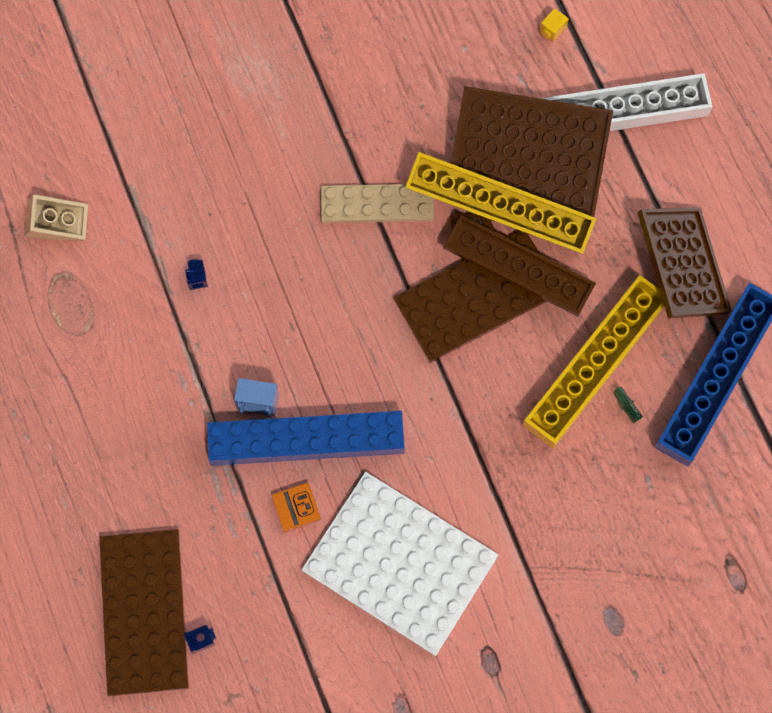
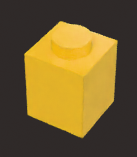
(553, 25)

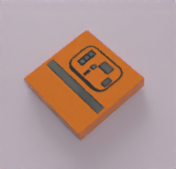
(296, 507)

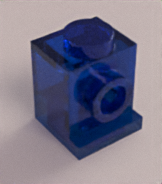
(196, 274)
(196, 646)

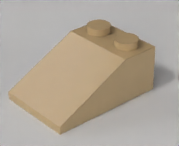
(55, 219)

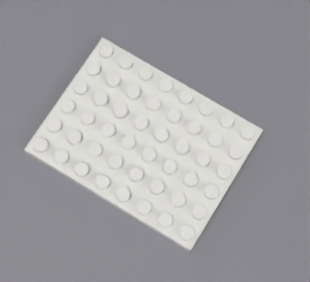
(400, 563)

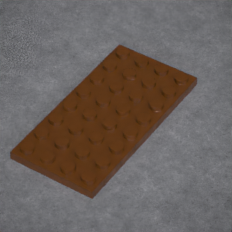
(463, 305)
(143, 613)

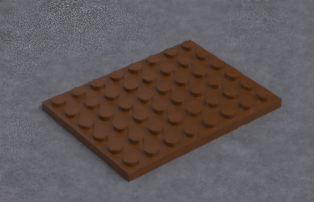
(534, 145)

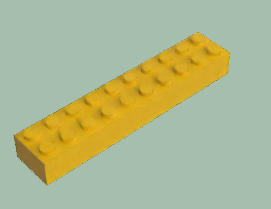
(500, 203)
(595, 362)

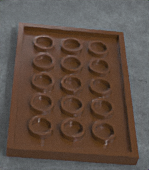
(684, 262)

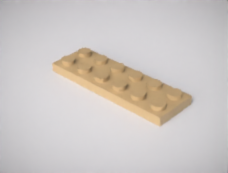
(374, 204)

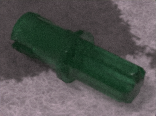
(628, 405)

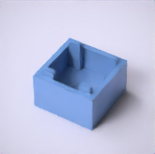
(256, 397)

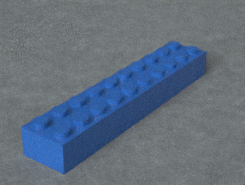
(717, 376)
(305, 438)

